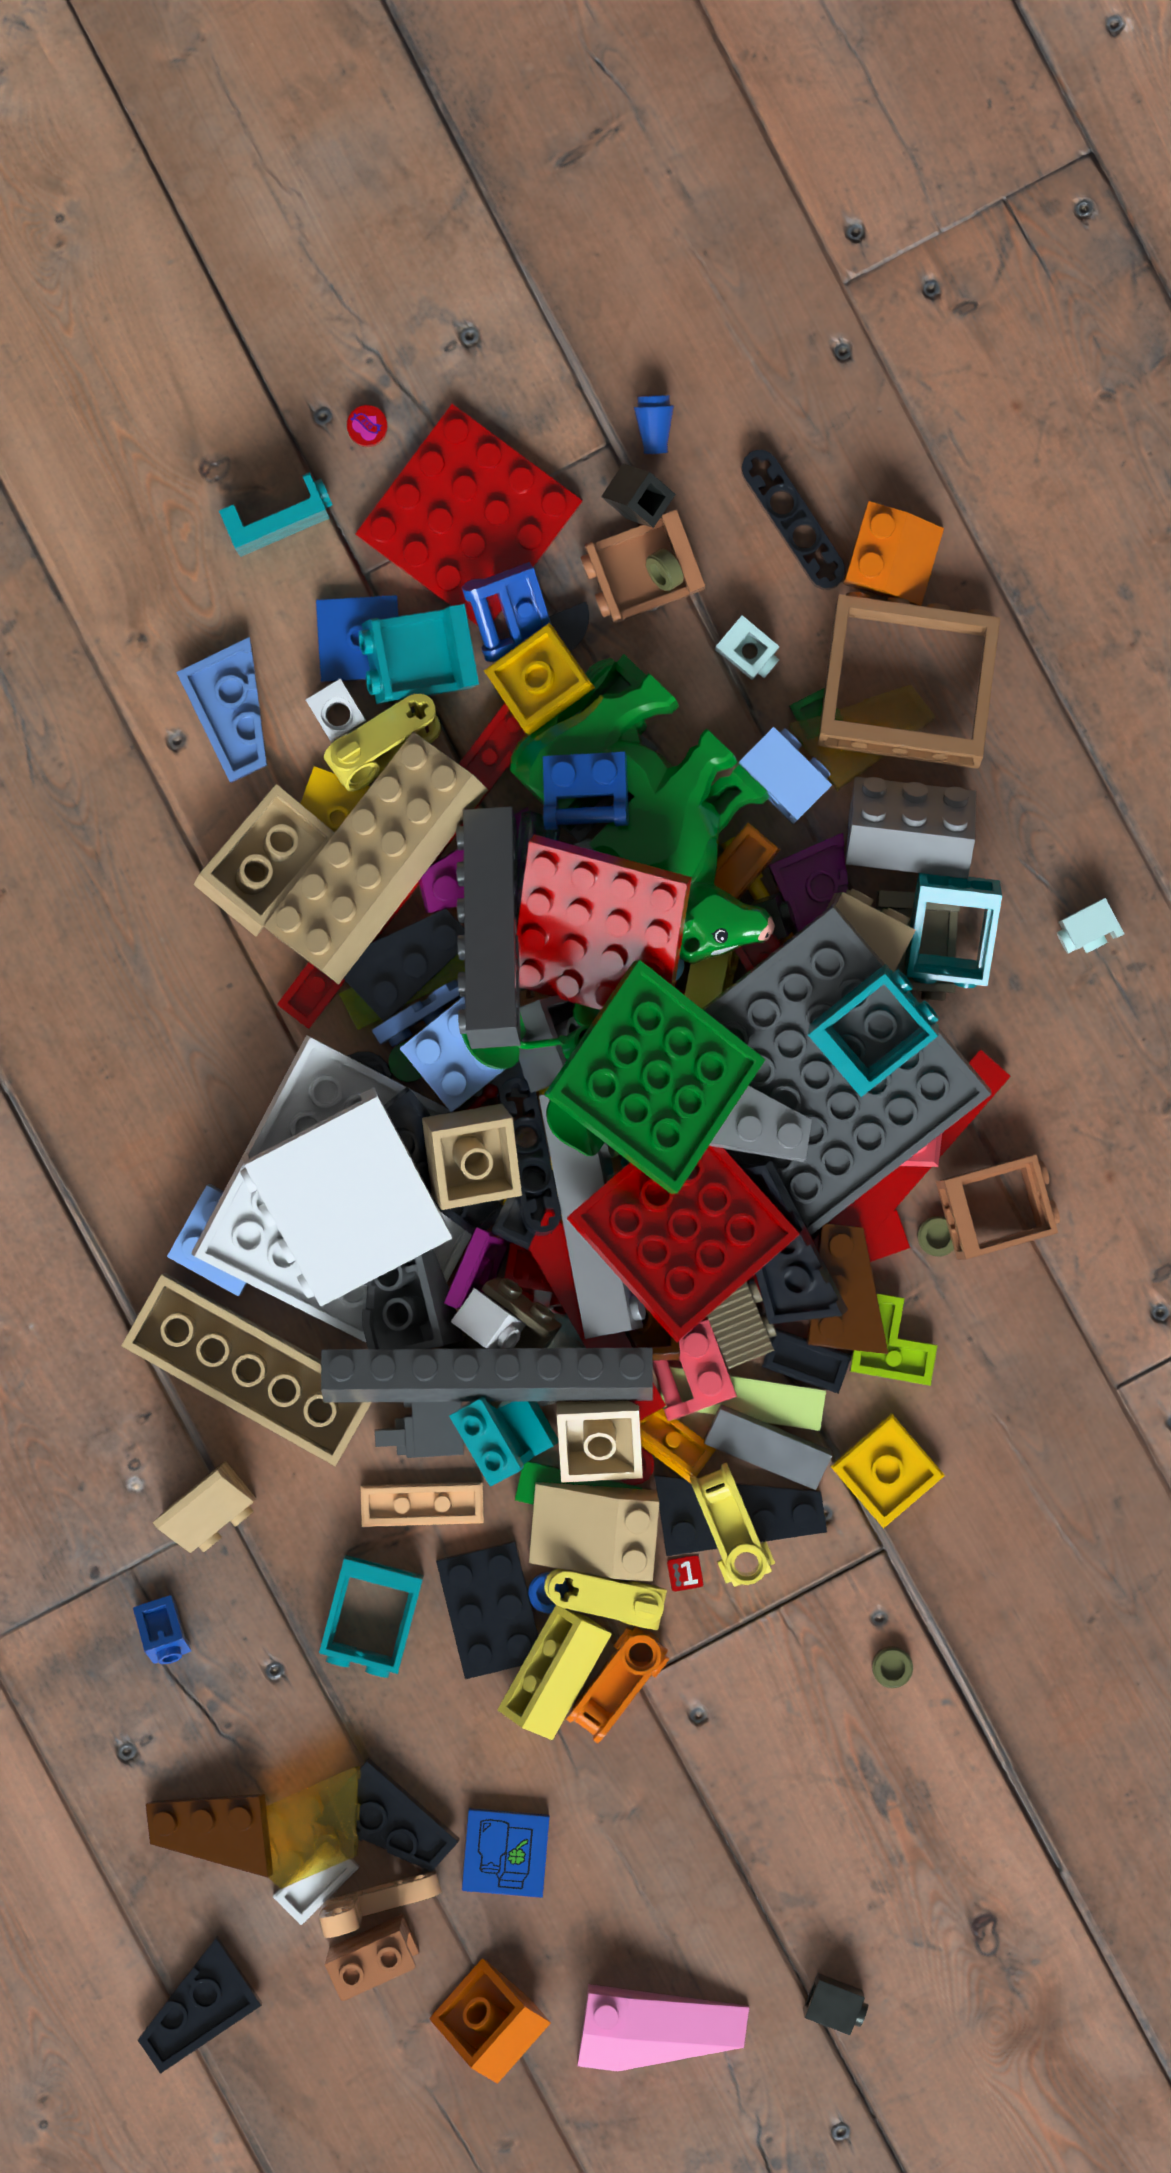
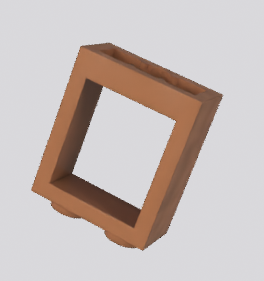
(960, 1221)

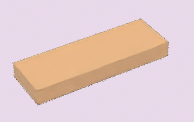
(422, 1504)

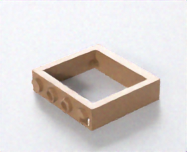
(897, 741)

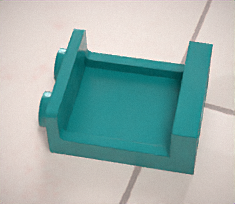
(278, 525)
(419, 654)
(503, 1437)

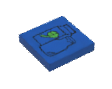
(505, 1852)

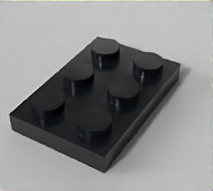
(488, 1608)

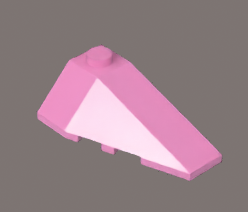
(646, 2028)

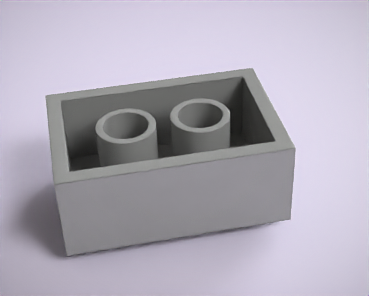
(911, 827)

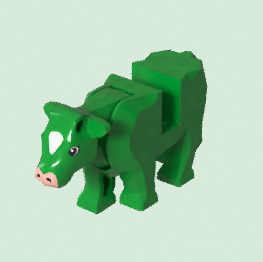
(671, 808)

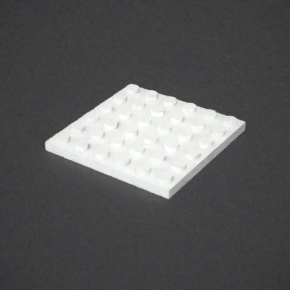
(237, 1235)

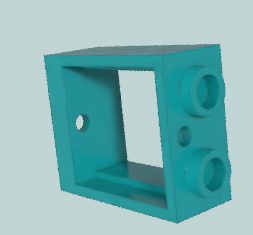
(960, 892)
(843, 1057)
(379, 1574)

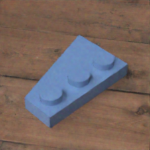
(228, 707)
(397, 1028)

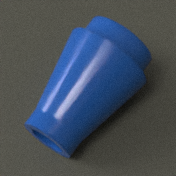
(654, 422)

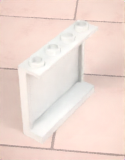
(346, 1200)

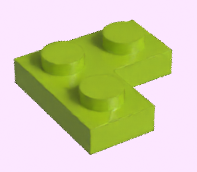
(905, 1358)

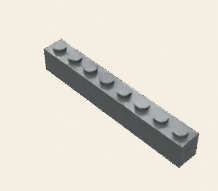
(487, 1373)

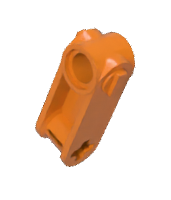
(617, 1683)

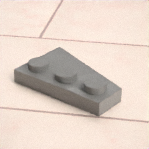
(765, 1128)

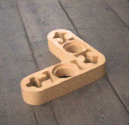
(346, 1911)

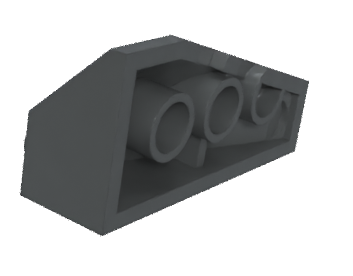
(409, 1308)

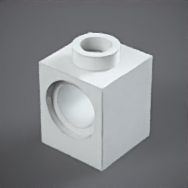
(328, 697)
(488, 1322)

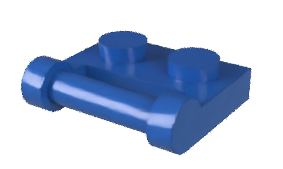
(520, 603)
(585, 778)

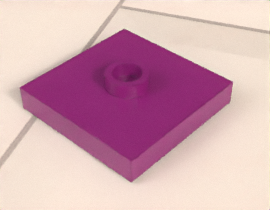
(478, 1266)

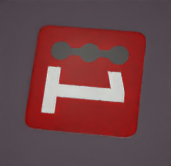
(685, 1573)

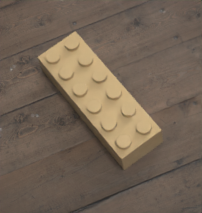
(375, 857)
(242, 1367)

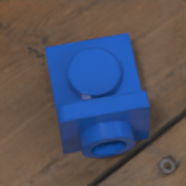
(161, 1630)

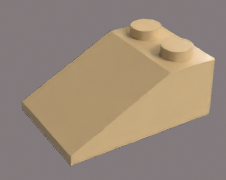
(264, 859)
(206, 1508)
(595, 1530)

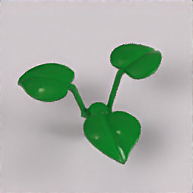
(561, 1123)

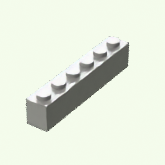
(602, 1297)

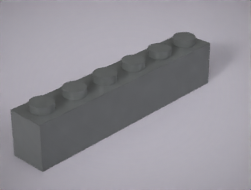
(491, 925)

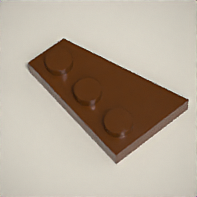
(848, 1262)

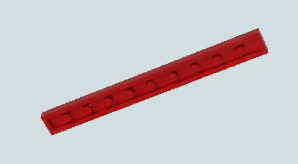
(487, 762)

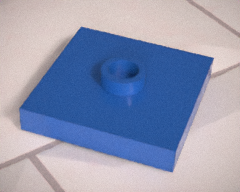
(339, 630)

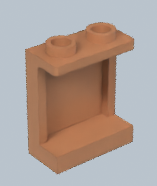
(623, 574)
(371, 1957)

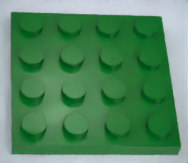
(655, 1077)

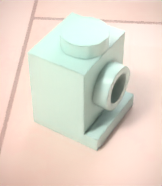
(745, 633)
(1088, 927)

